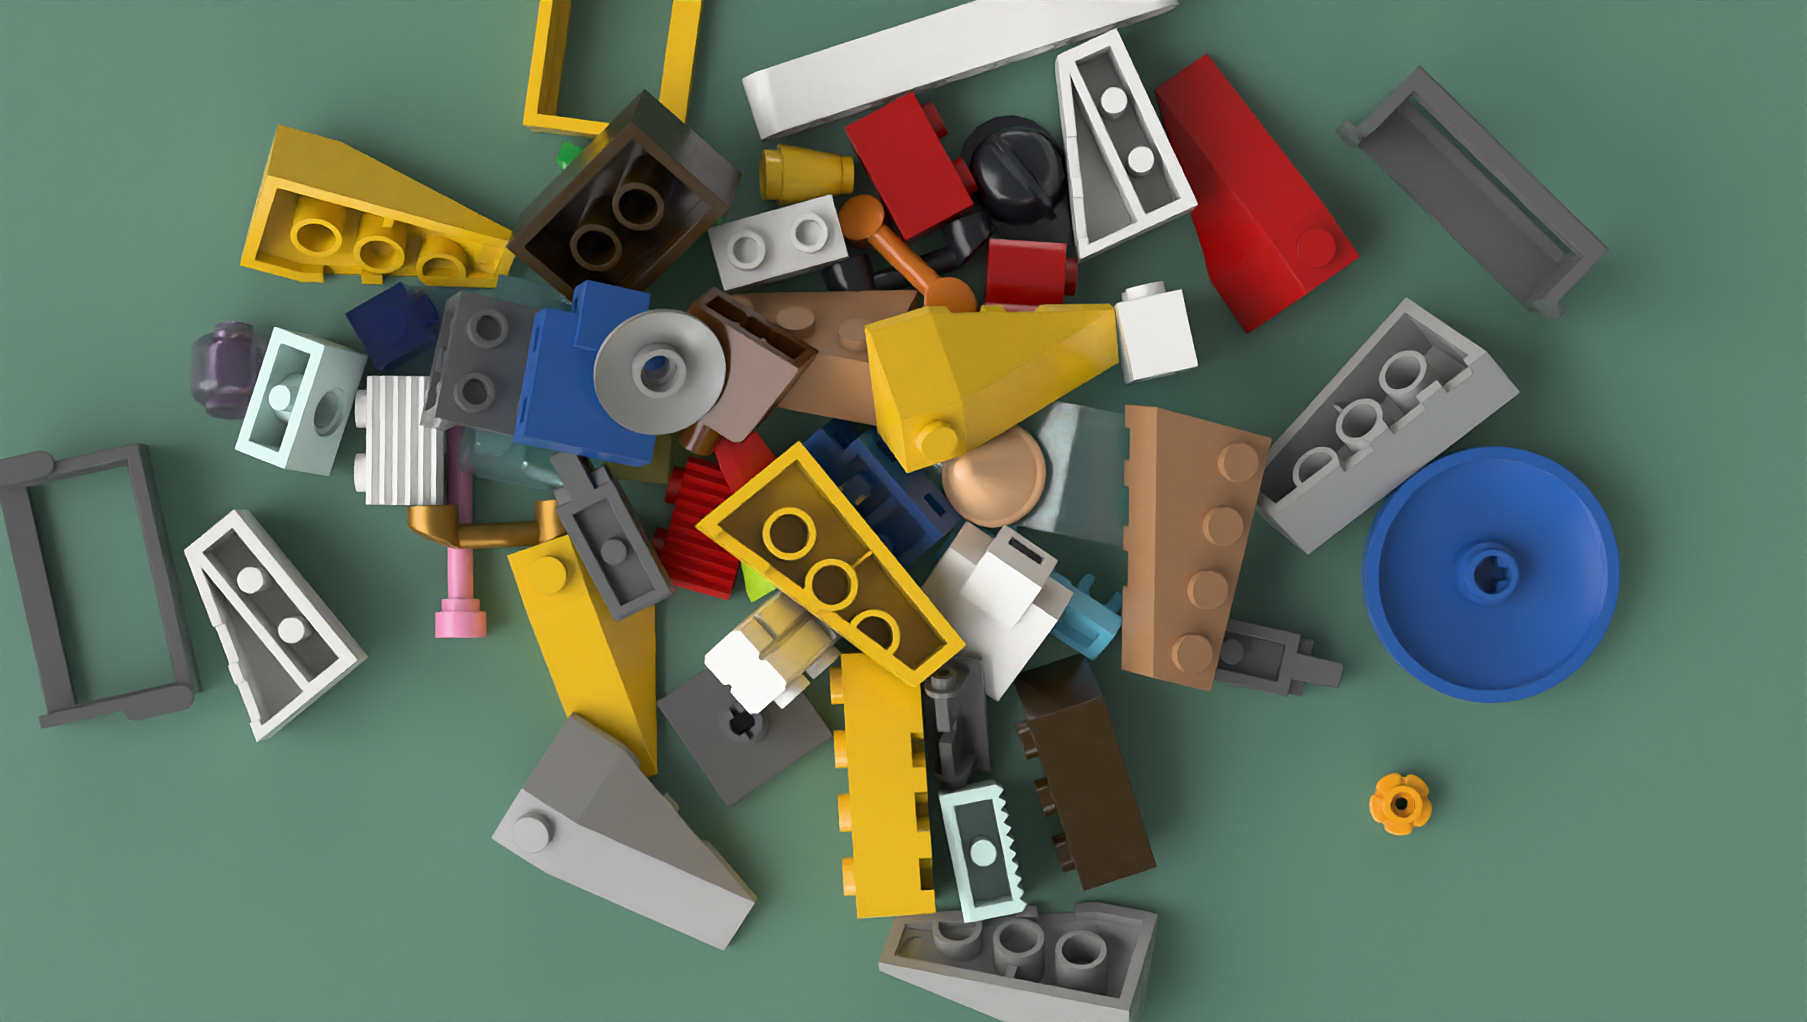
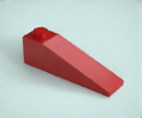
(1255, 213)

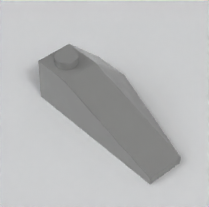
(611, 832)
(1030, 964)

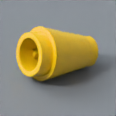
(802, 174)

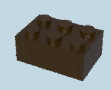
(626, 203)

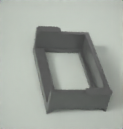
(1468, 202)
(39, 468)

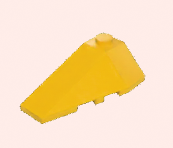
(351, 215)
(968, 376)
(596, 664)

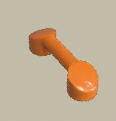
(867, 226)

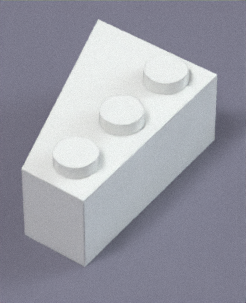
(1114, 149)
(271, 622)

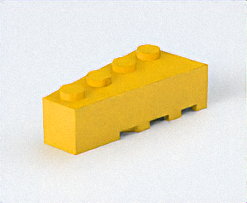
(826, 558)

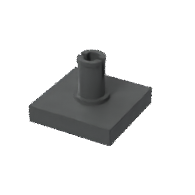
(738, 747)

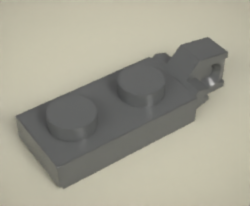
(609, 536)
(1272, 660)

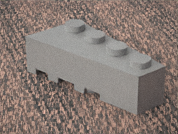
(1378, 424)

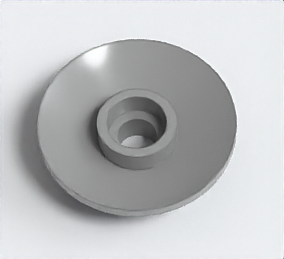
(666, 397)

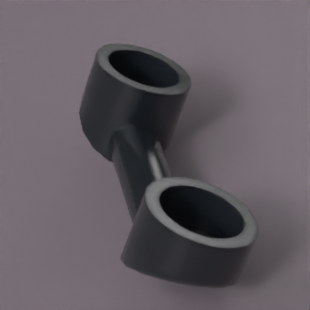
(962, 240)

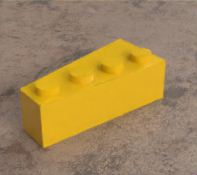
(886, 789)

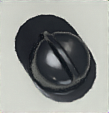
(1020, 180)

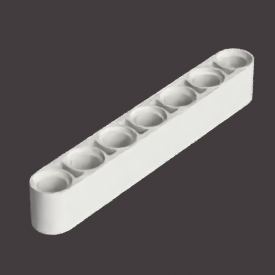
(926, 56)

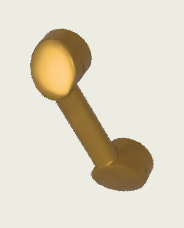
(442, 527)

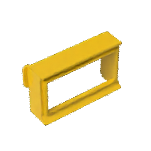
(549, 59)

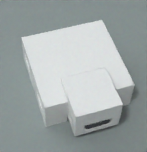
(997, 599)

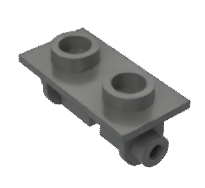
(957, 721)

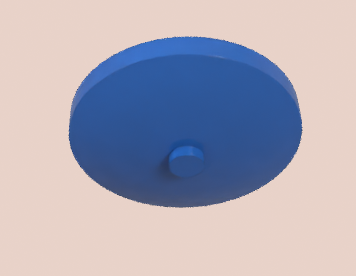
(1490, 574)

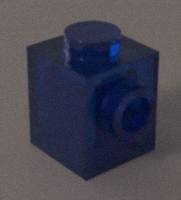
(396, 325)

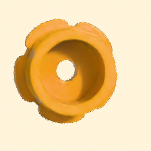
(1383, 802)

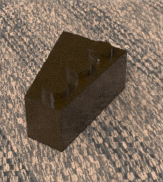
(1082, 773)

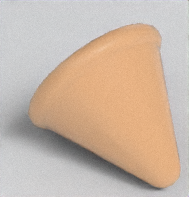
(996, 480)

